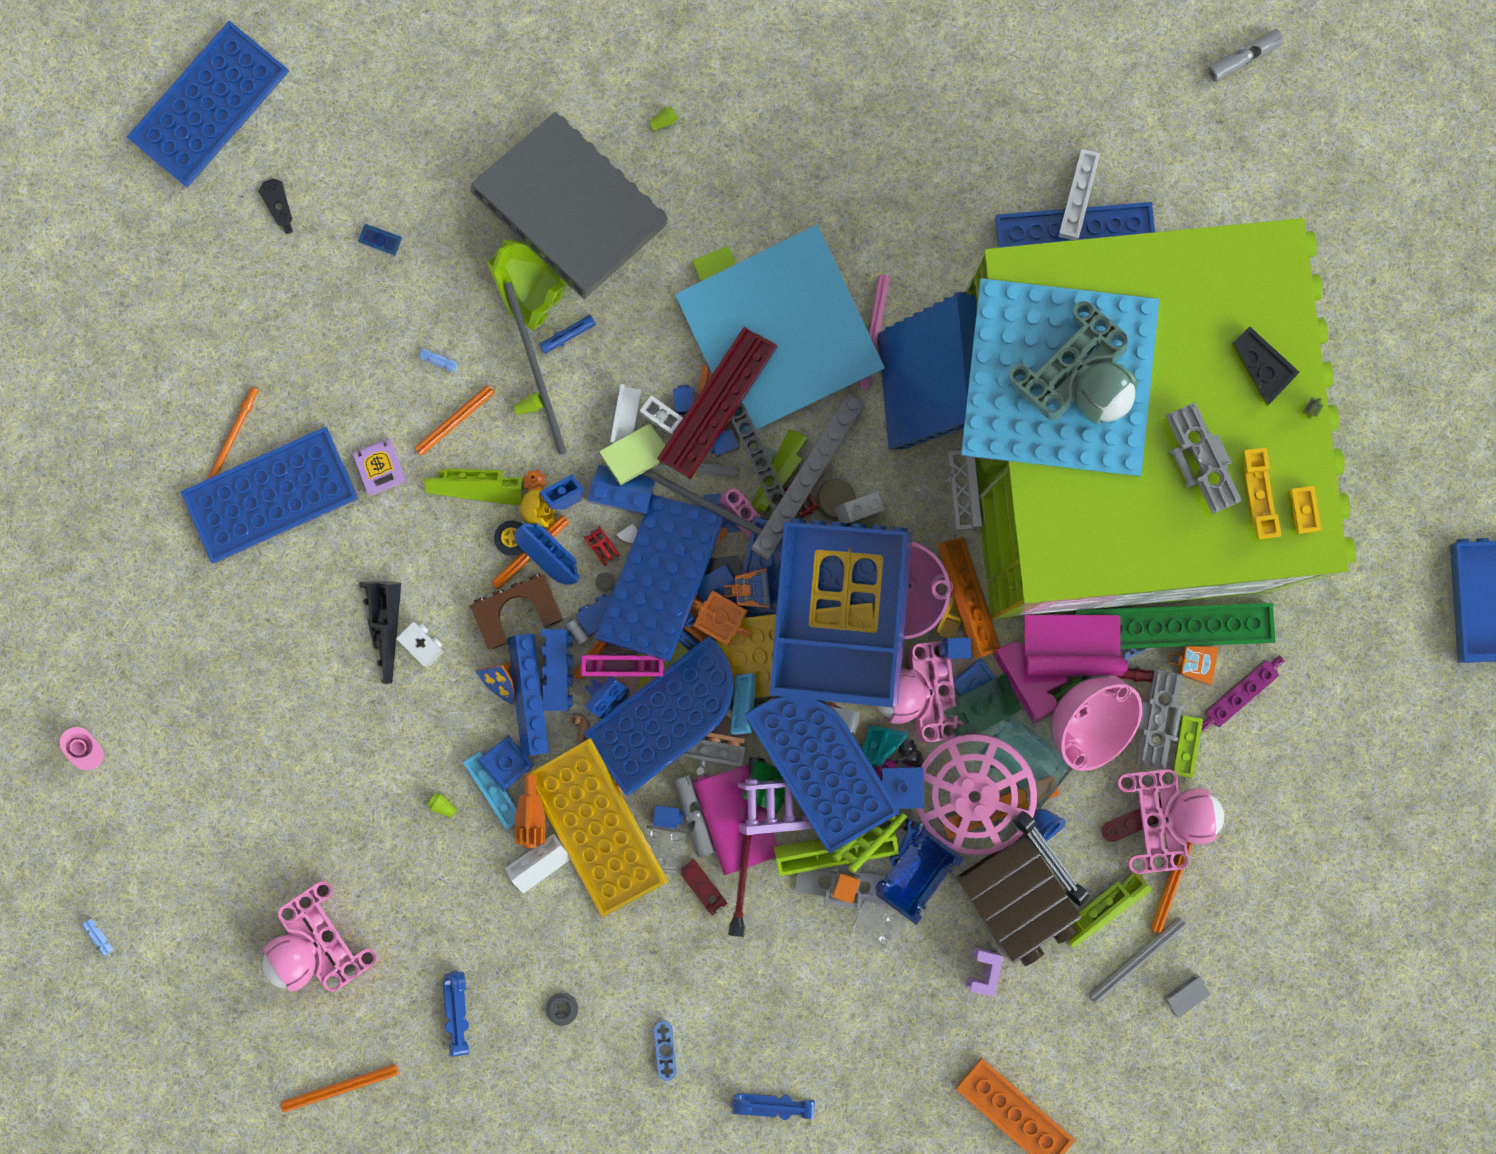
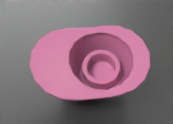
(81, 748)

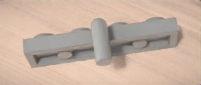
(715, 752)

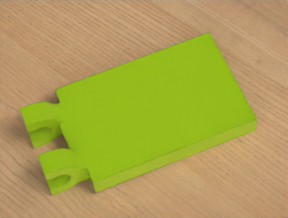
(713, 263)

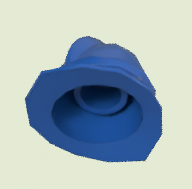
(1048, 823)

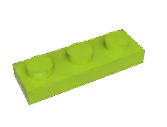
(1187, 746)

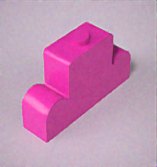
(620, 665)
(1032, 691)

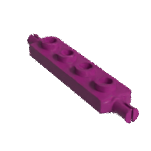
(1242, 693)

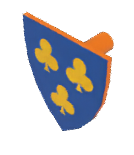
(498, 681)

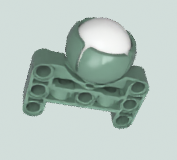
(1093, 381)

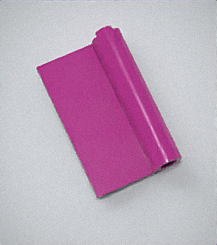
(1073, 645)
(724, 811)

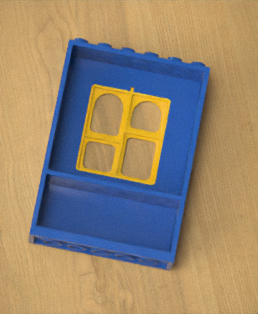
(840, 659)

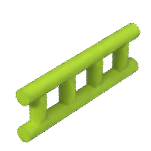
(868, 848)

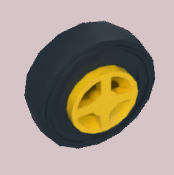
(505, 537)

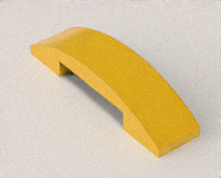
(1259, 494)

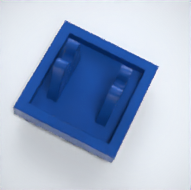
(605, 696)

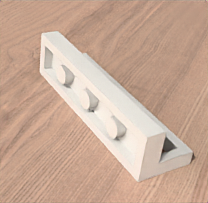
(972, 492)

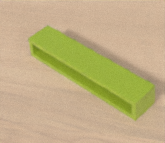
(813, 855)

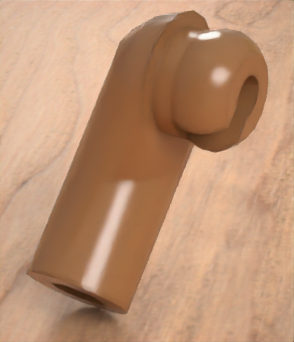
(581, 724)

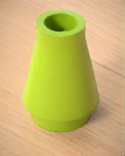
(664, 118)
(529, 404)
(441, 805)

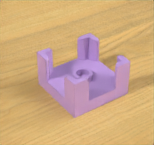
(990, 972)

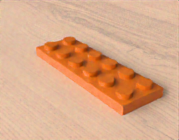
(969, 597)
(1013, 1111)

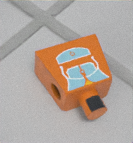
(1196, 663)

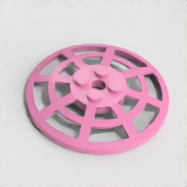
(981, 783)

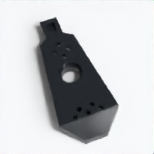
(274, 197)

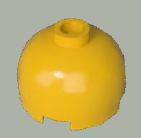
(535, 509)

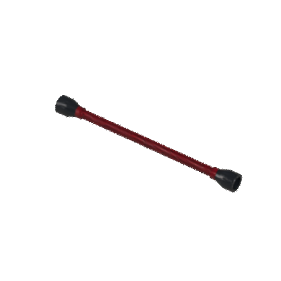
(737, 925)

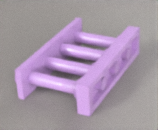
(771, 824)

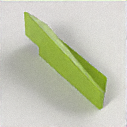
(784, 464)
(476, 485)
(1108, 906)

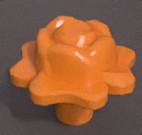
(534, 480)

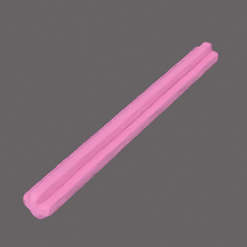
(876, 318)

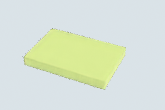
(633, 454)

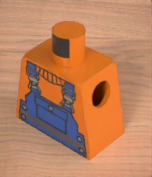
(750, 588)

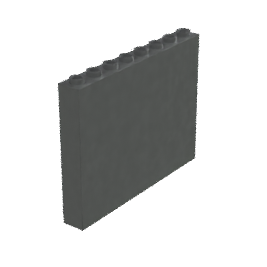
(569, 204)

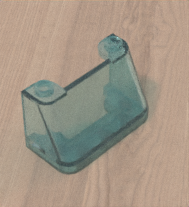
(1044, 760)

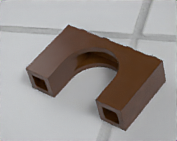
(488, 610)

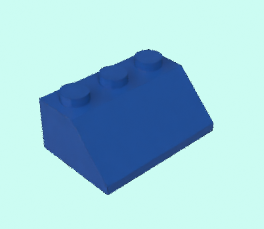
(630, 497)

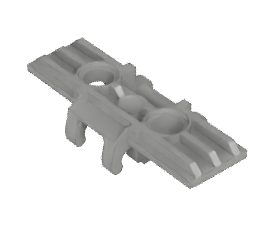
(1209, 455)
(1155, 716)
(808, 883)

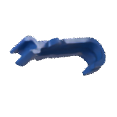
(455, 1010)
(771, 1106)

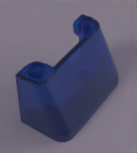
(917, 874)

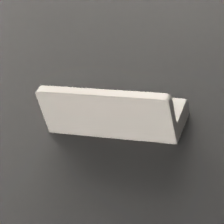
(625, 413)
(537, 863)

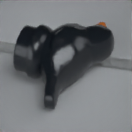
(910, 754)

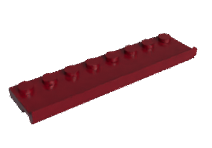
(717, 403)

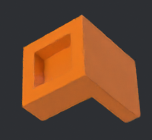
(846, 888)

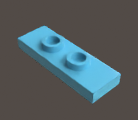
(743, 703)

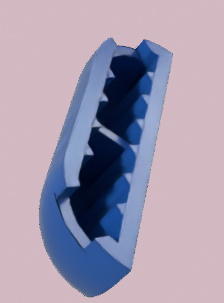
(547, 553)

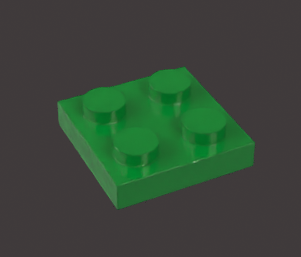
(764, 772)

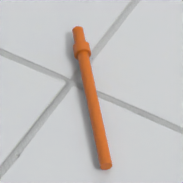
(246, 406)

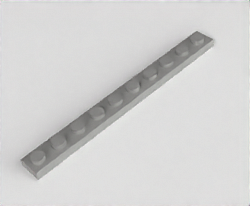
(807, 475)

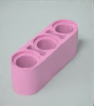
(740, 503)

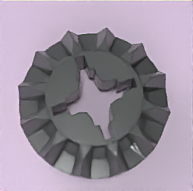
(562, 1018)

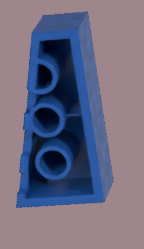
(556, 669)

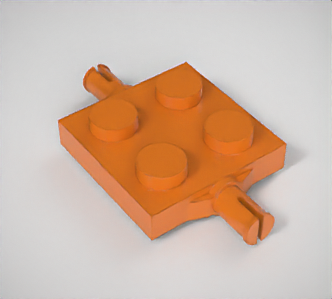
(721, 618)

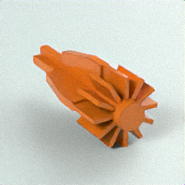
(530, 816)

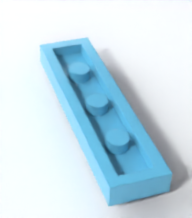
(499, 800)

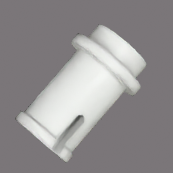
(577, 631)

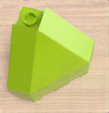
(532, 279)

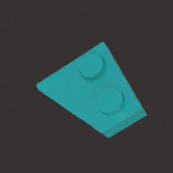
(881, 744)

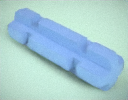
(438, 360)
(97, 937)

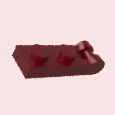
(702, 886)

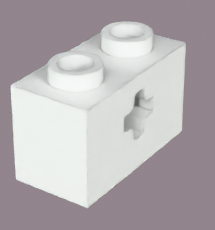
(661, 415)
(859, 508)
(410, 637)

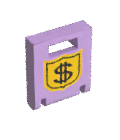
(379, 462)

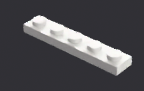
(1079, 195)

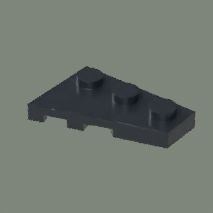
(1264, 364)

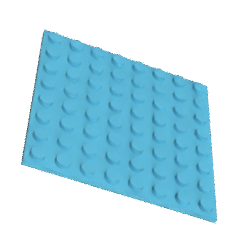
(799, 304)
(1028, 328)

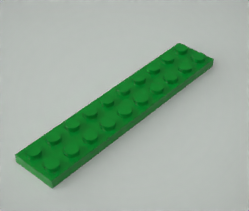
(1193, 625)

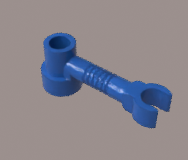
(905, 842)

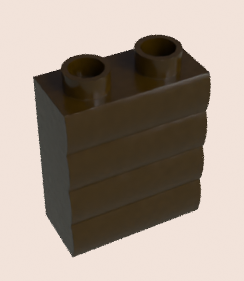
(1019, 901)

